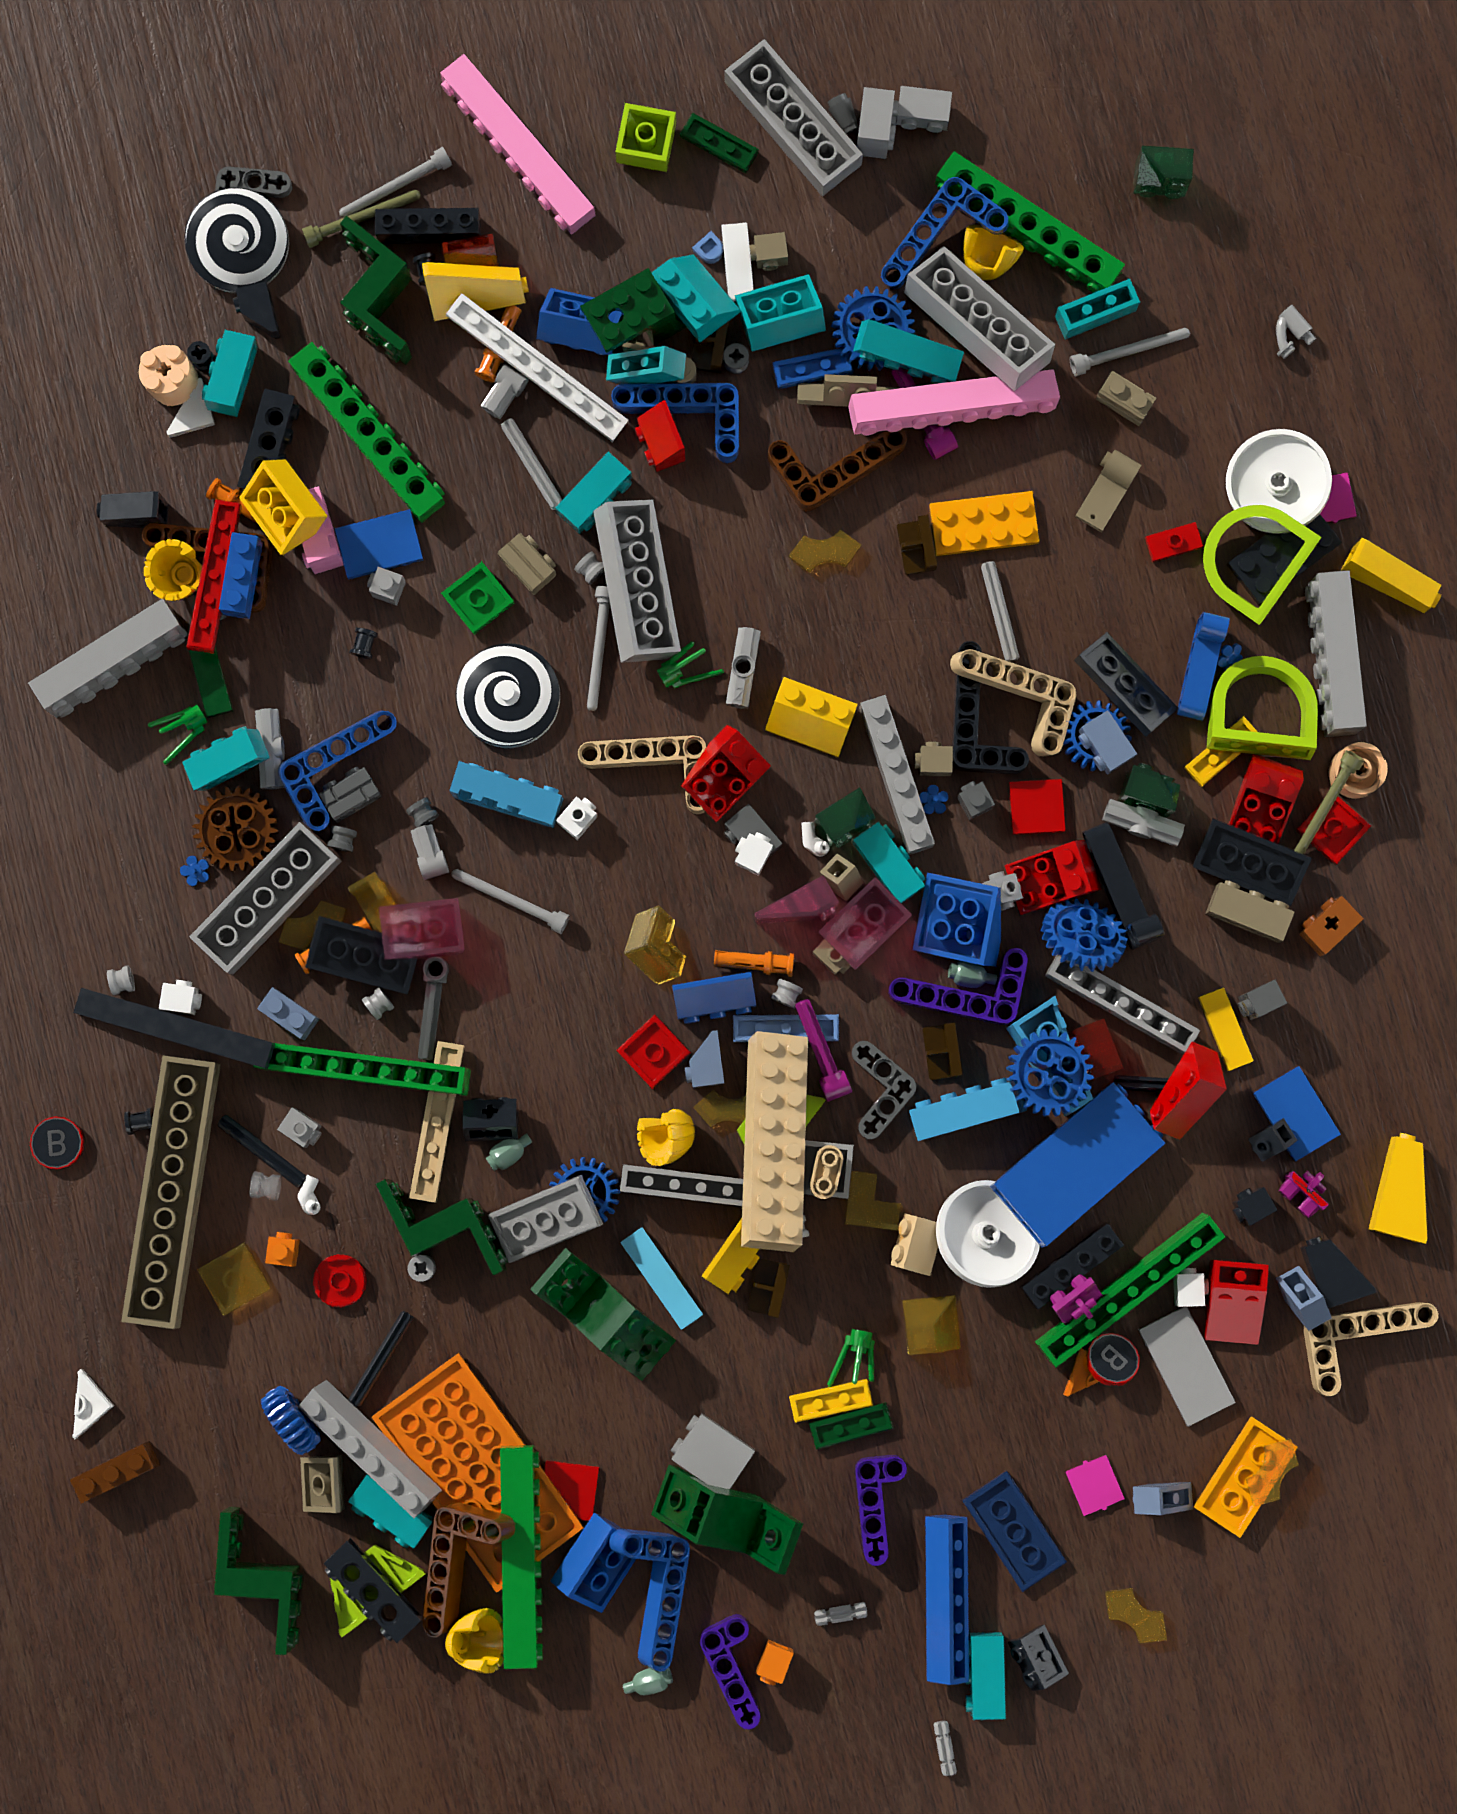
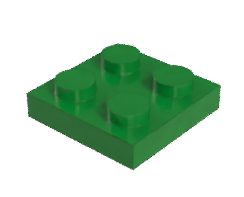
(477, 598)

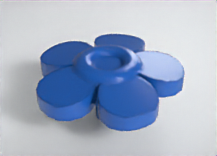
(1230, 656)
(934, 800)
(195, 870)

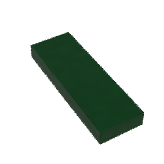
(719, 143)
(211, 683)
(851, 1425)

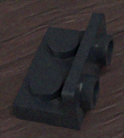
(1038, 1659)

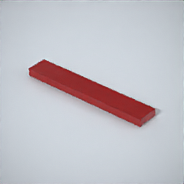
(206, 609)

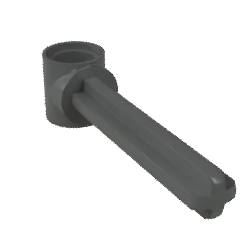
(431, 1008)

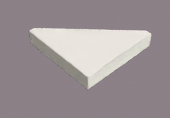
(192, 414)
(89, 1404)

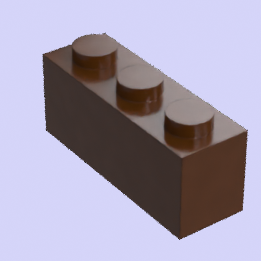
(114, 1472)

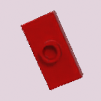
(1174, 542)

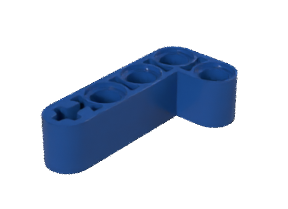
(1201, 665)

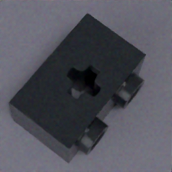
(490, 1119)

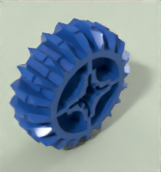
(1076, 747)
(597, 1172)
(289, 1421)

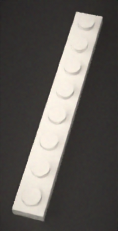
(536, 367)

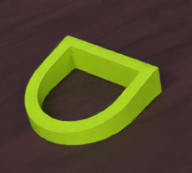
(1255, 613)
(1264, 743)

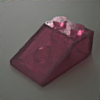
(805, 904)
(865, 923)
(422, 929)

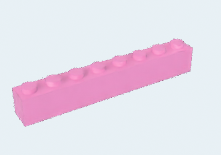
(517, 144)
(951, 403)

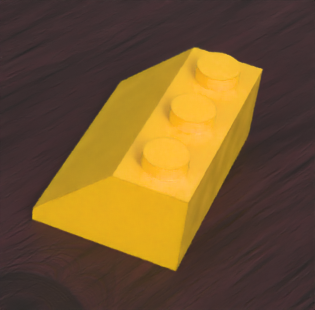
(282, 505)
(811, 717)
(731, 1262)

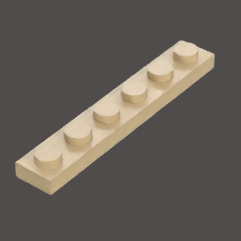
(435, 1130)

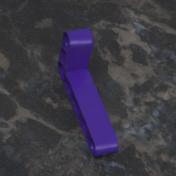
(966, 998)

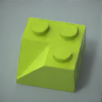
(645, 137)

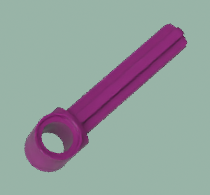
(938, 439)
(834, 1081)

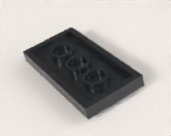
(1268, 558)
(1126, 684)
(1251, 861)
(357, 955)

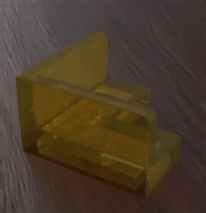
(371, 895)
(651, 946)
(862, 1208)

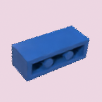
(240, 575)

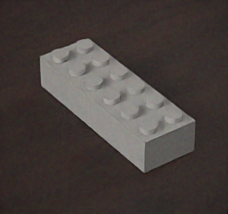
(793, 117)
(979, 318)
(637, 580)
(1336, 654)
(108, 659)
(265, 899)

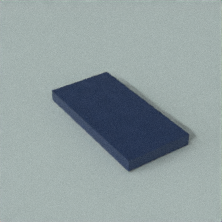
(1014, 1531)

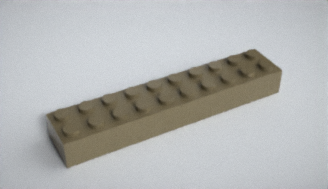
(171, 1192)

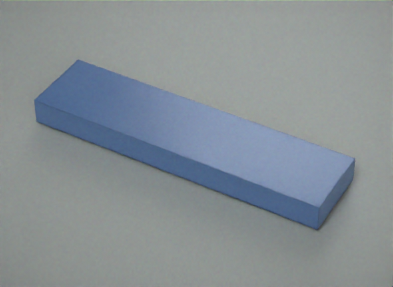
(747, 1025)

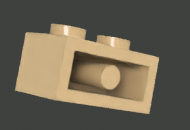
(915, 1245)

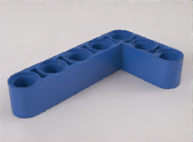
(937, 225)
(688, 405)
(327, 759)
(659, 1589)

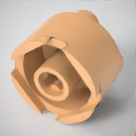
(168, 374)
(1373, 771)

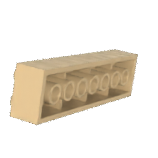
(774, 1142)

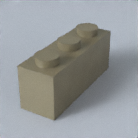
(1250, 911)

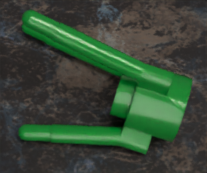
(671, 672)
(191, 718)
(859, 1343)

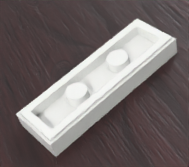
(737, 259)

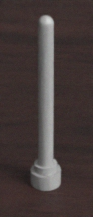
(438, 160)
(1080, 363)
(594, 686)
(555, 920)

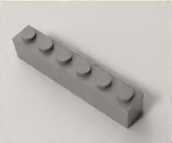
(896, 775)
(682, 1185)
(369, 1448)

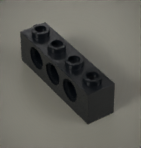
(426, 225)
(271, 405)
(1075, 1261)
(388, 1593)

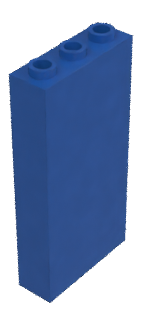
(1078, 1164)

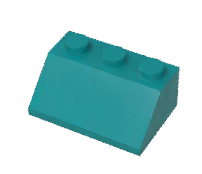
(695, 295)
(780, 312)

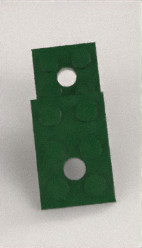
(375, 291)
(643, 309)
(442, 1226)
(603, 1314)
(727, 1519)
(258, 1580)

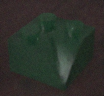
(1163, 171)
(1150, 790)
(844, 819)

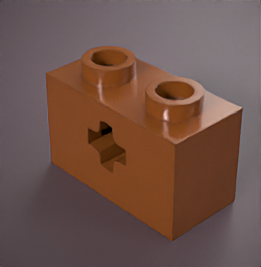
(1344, 919)

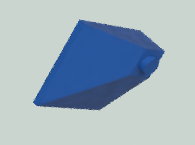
(959, 920)

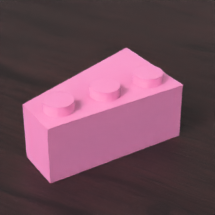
(322, 549)

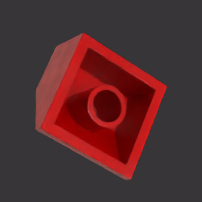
(661, 437)

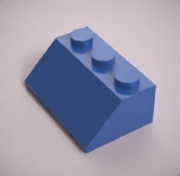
(565, 323)
(714, 997)
(591, 1567)

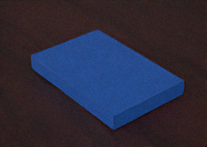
(379, 542)
(1299, 1105)

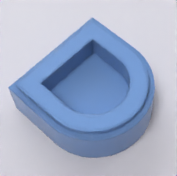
(709, 248)

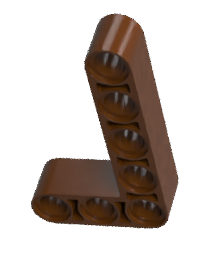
(835, 471)
(194, 539)
(453, 1558)

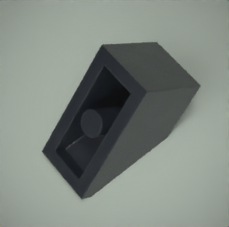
(257, 308)

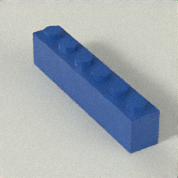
(947, 1599)

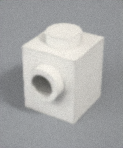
(577, 817)
(753, 852)
(180, 998)
(1190, 1288)

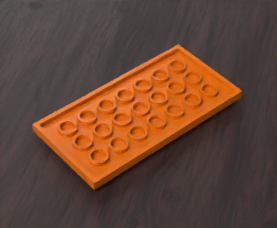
(456, 1439)

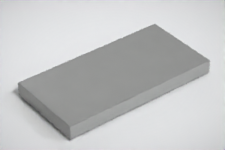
(545, 1219)
(1186, 1366)

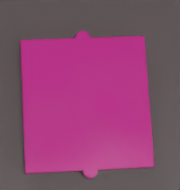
(1340, 502)
(1094, 1485)

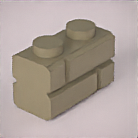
(1125, 398)
(527, 563)

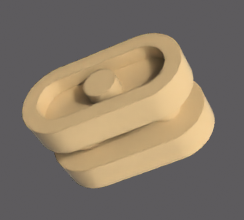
(826, 1172)

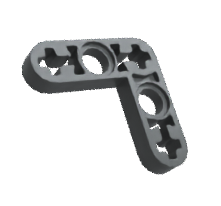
(243, 175)
(890, 1082)

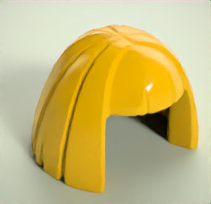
(988, 253)
(172, 570)
(665, 1138)
(477, 1641)

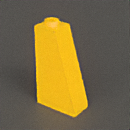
(484, 285)
(1391, 576)
(1401, 1192)

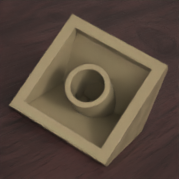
(322, 1484)

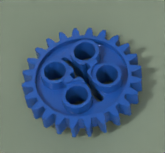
(862, 308)
(1084, 935)
(1056, 1049)

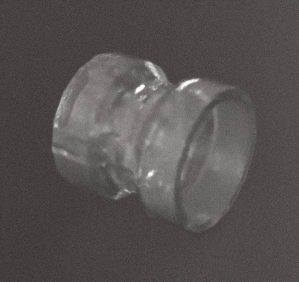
(265, 1186)

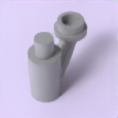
(1297, 325)

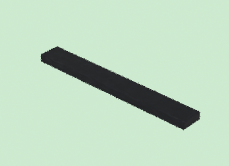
(174, 1028)

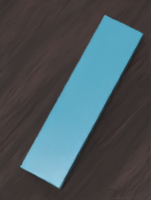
(661, 1278)

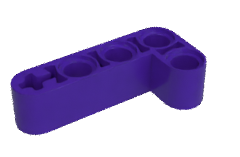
(877, 1509)
(735, 1674)

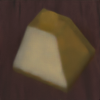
(931, 1325)

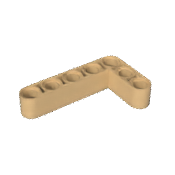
(1025, 687)
(654, 758)
(1358, 1329)

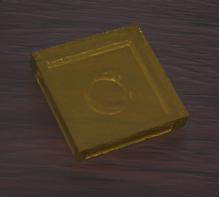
(234, 1279)

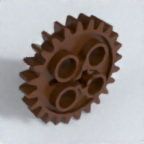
(213, 834)

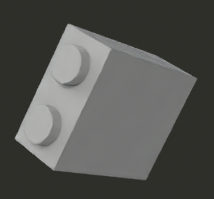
(711, 1452)

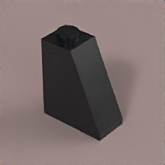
(132, 509)
(1334, 1273)

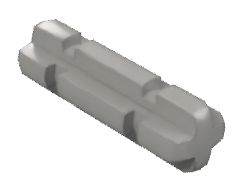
(840, 1614)
(945, 1748)

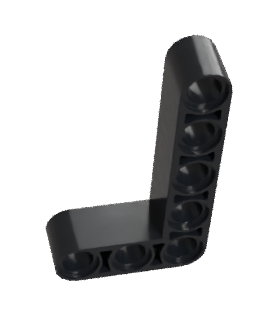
(971, 719)
(1121, 888)

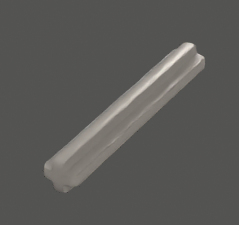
(531, 463)
(1000, 611)

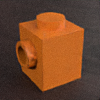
(282, 1249)
(774, 1663)

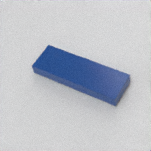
(811, 368)

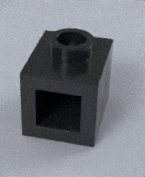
(1272, 1139)
(1253, 1206)

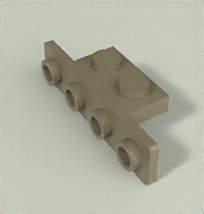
(836, 390)

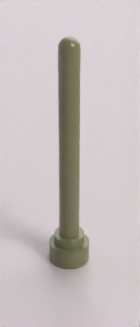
(314, 234)
(1350, 763)

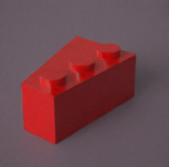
(1189, 1091)

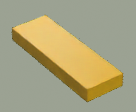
(1212, 761)
(1225, 1029)
(830, 1400)

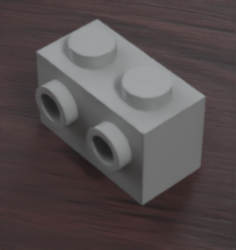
(923, 108)

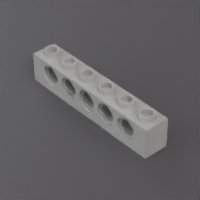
(1124, 1004)

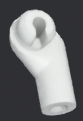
(812, 842)
(307, 1197)

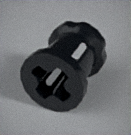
(418, 260)
(193, 353)
(363, 643)
(138, 1121)

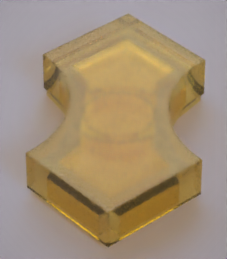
(837, 549)
(299, 931)
(718, 1109)
(1278, 1460)
(1146, 1623)

